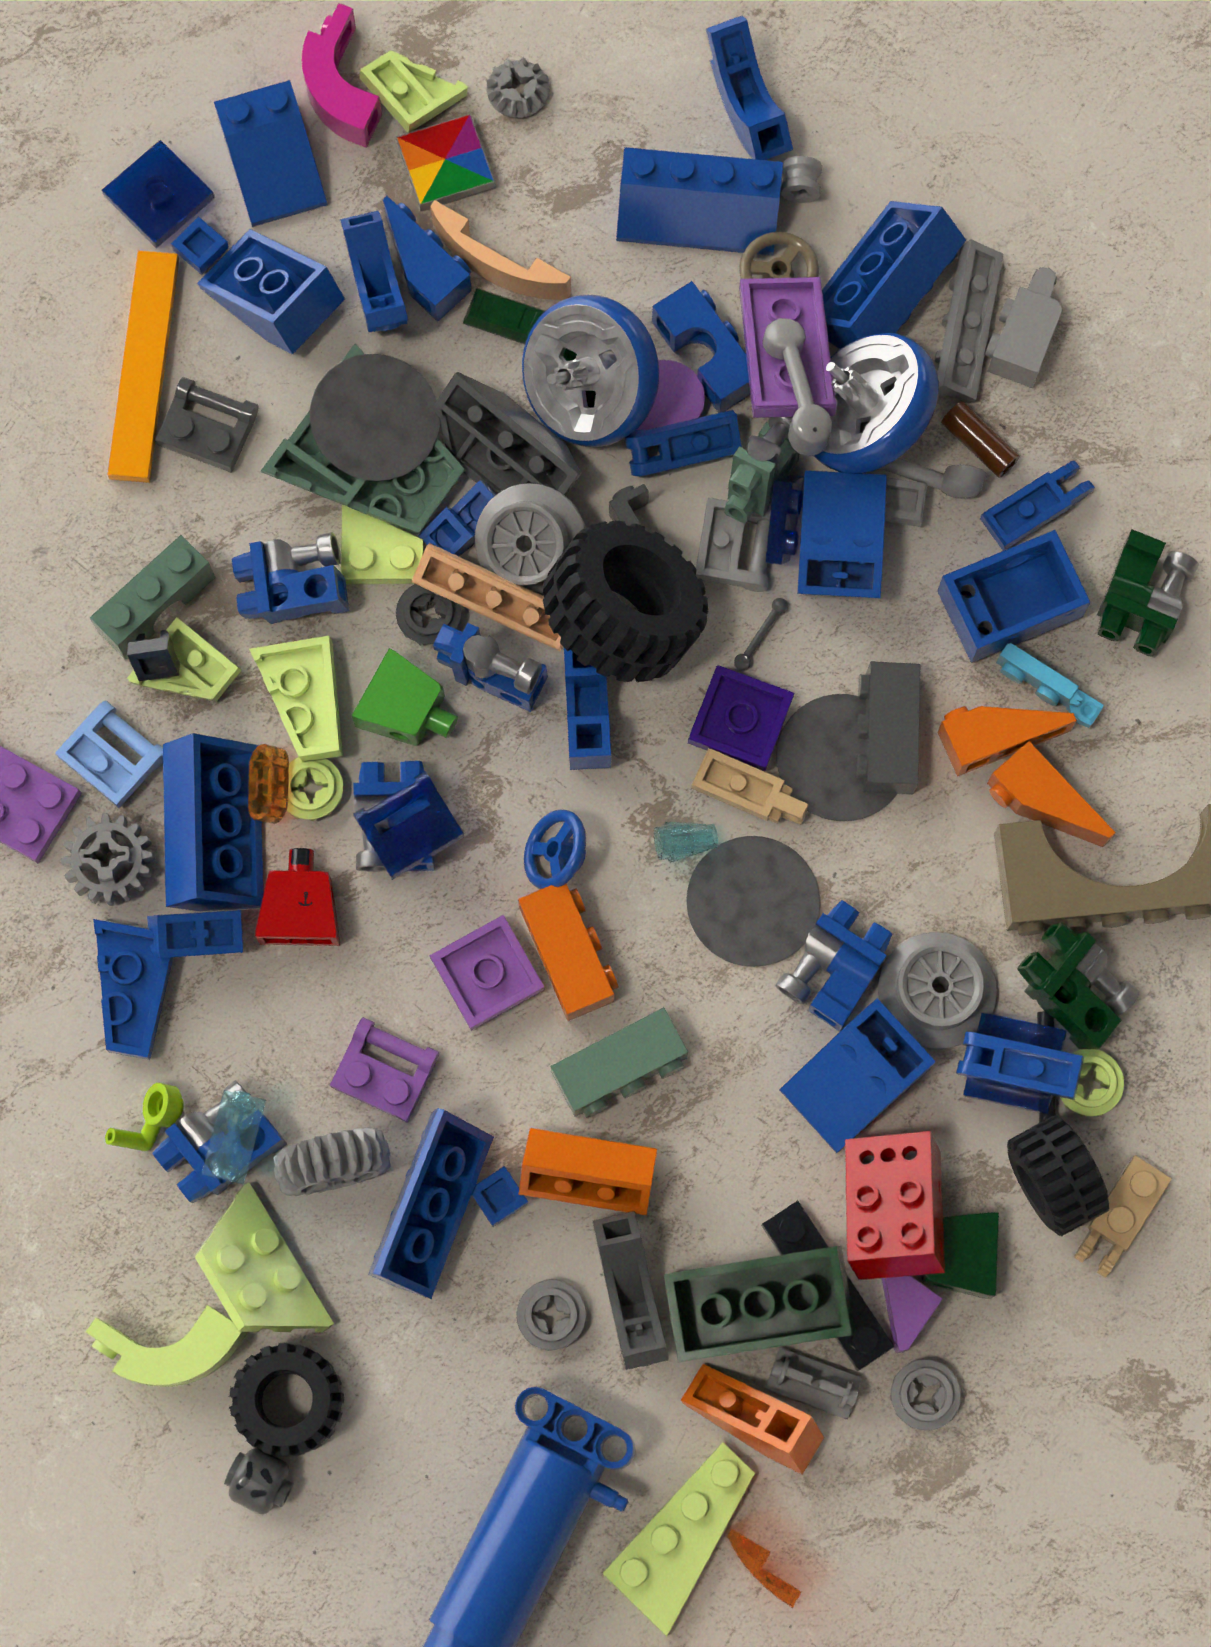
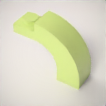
(186, 1361)

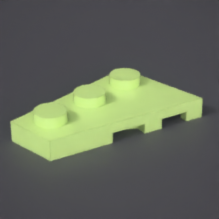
(305, 693)

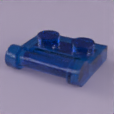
(415, 837)

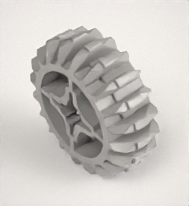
(332, 1161)

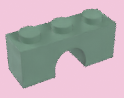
(170, 577)

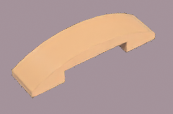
(538, 282)

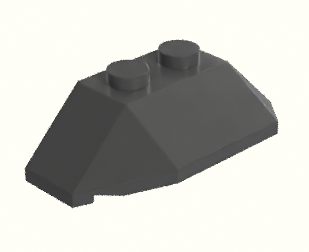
(500, 439)

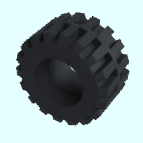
(1058, 1175)
(249, 1391)

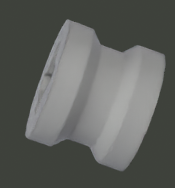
(801, 179)

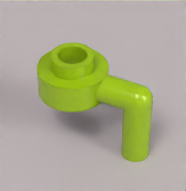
(160, 1109)

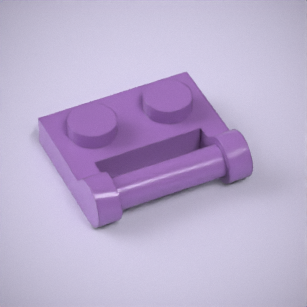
(380, 1083)

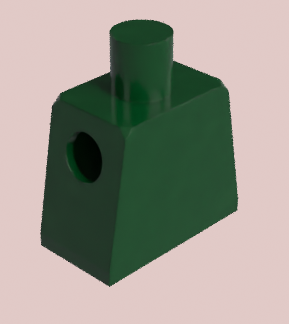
(969, 1255)

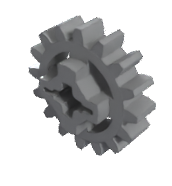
(89, 859)

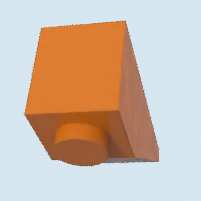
(993, 733)
(1041, 793)
(755, 1418)

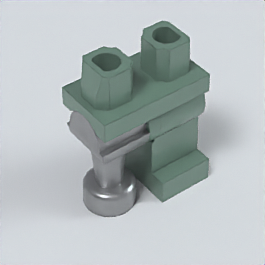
(757, 467)

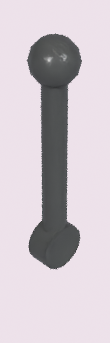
(742, 661)

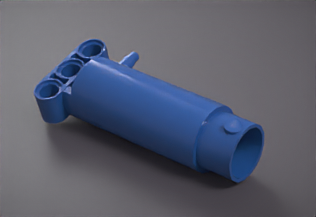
(526, 1527)

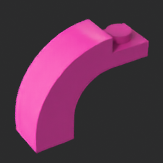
(338, 104)

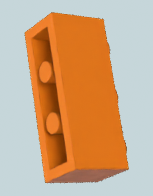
(568, 950)
(587, 1171)

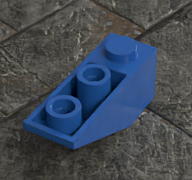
(429, 271)

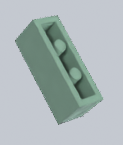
(620, 1063)

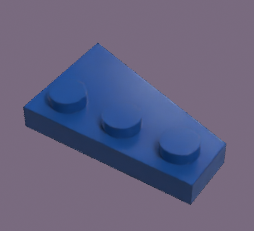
(131, 987)

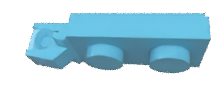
(1049, 684)

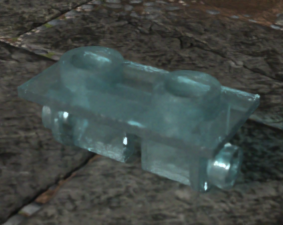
(234, 1136)

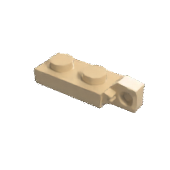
(747, 788)

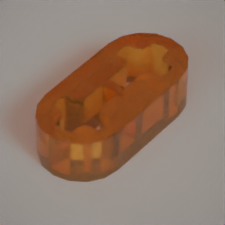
(268, 784)

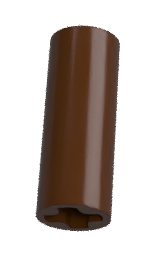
(980, 439)

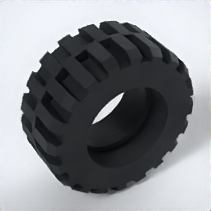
(603, 627)

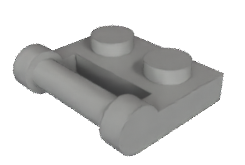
(721, 549)

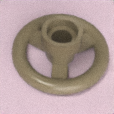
(784, 262)

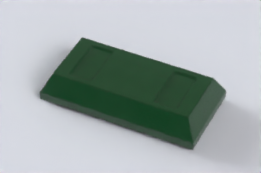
(501, 315)

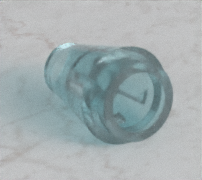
(682, 840)

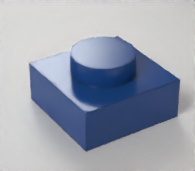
(199, 245)
(498, 1196)

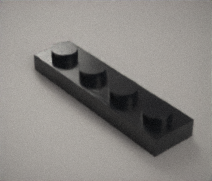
(794, 1233)

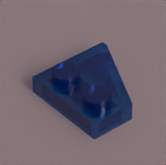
(784, 515)

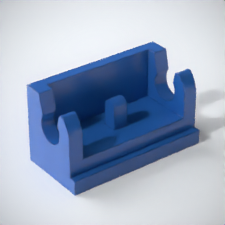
(196, 934)

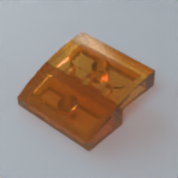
(753, 1558)

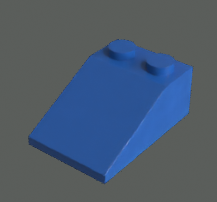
(270, 153)
(273, 290)

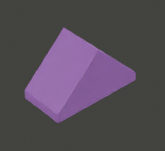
(908, 1309)

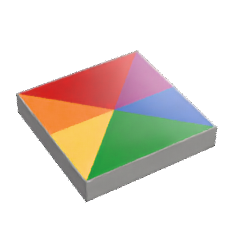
(445, 162)

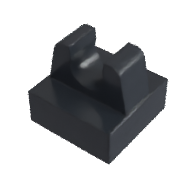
(153, 657)

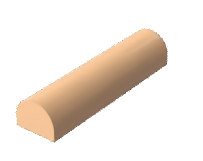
(485, 594)

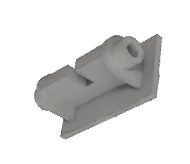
(813, 1383)

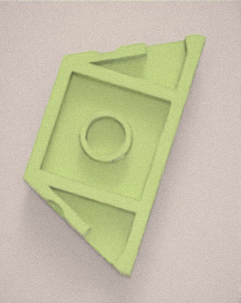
(258, 1272)

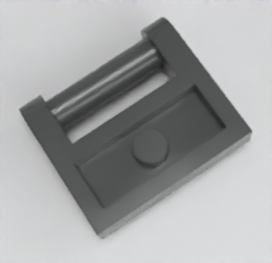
(203, 437)

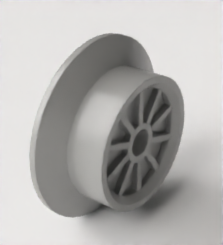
(520, 512)
(931, 1016)

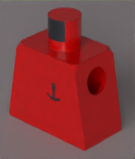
(298, 905)

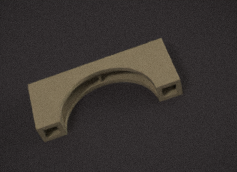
(1045, 891)

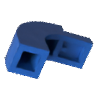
(750, 108)
(374, 272)

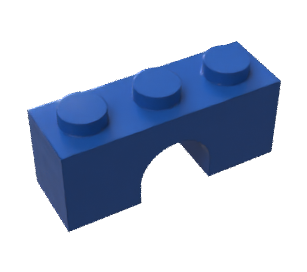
(691, 318)
(586, 715)

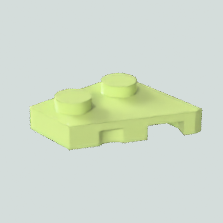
(410, 89)
(377, 551)
(203, 669)

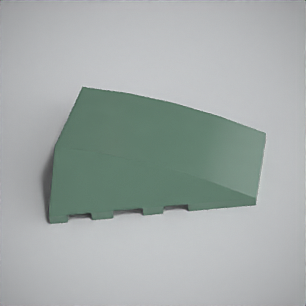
(398, 501)

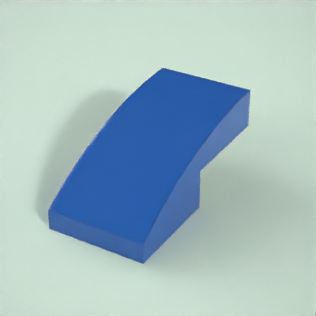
(456, 526)

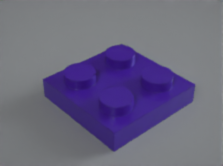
(741, 717)

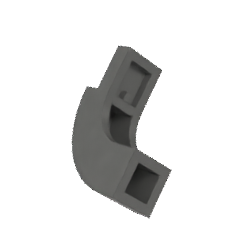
(630, 1290)

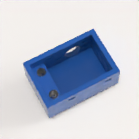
(1013, 596)

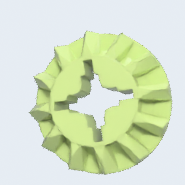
(325, 800)
(1105, 1072)

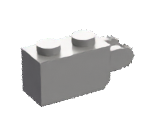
(1027, 330)

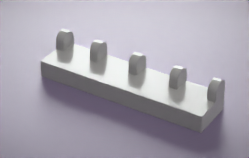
(968, 321)

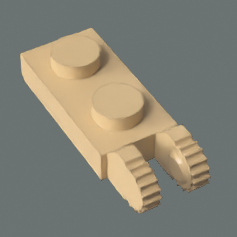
(1129, 1208)

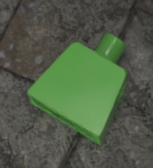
(403, 703)

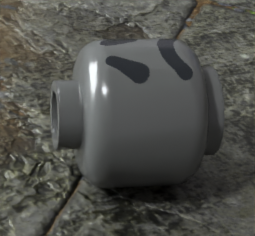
(258, 1481)

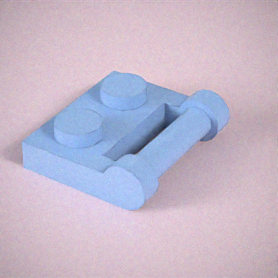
(101, 763)

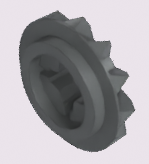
(411, 623)

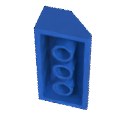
(697, 200)
(889, 271)
(208, 829)
(431, 1204)

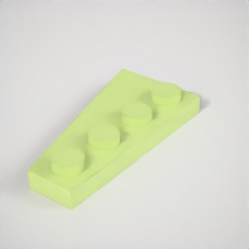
(676, 1544)

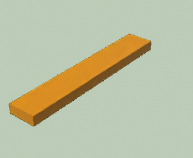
(143, 366)

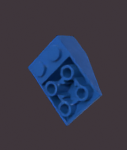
(842, 534)
(857, 1075)

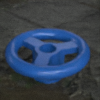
(562, 851)

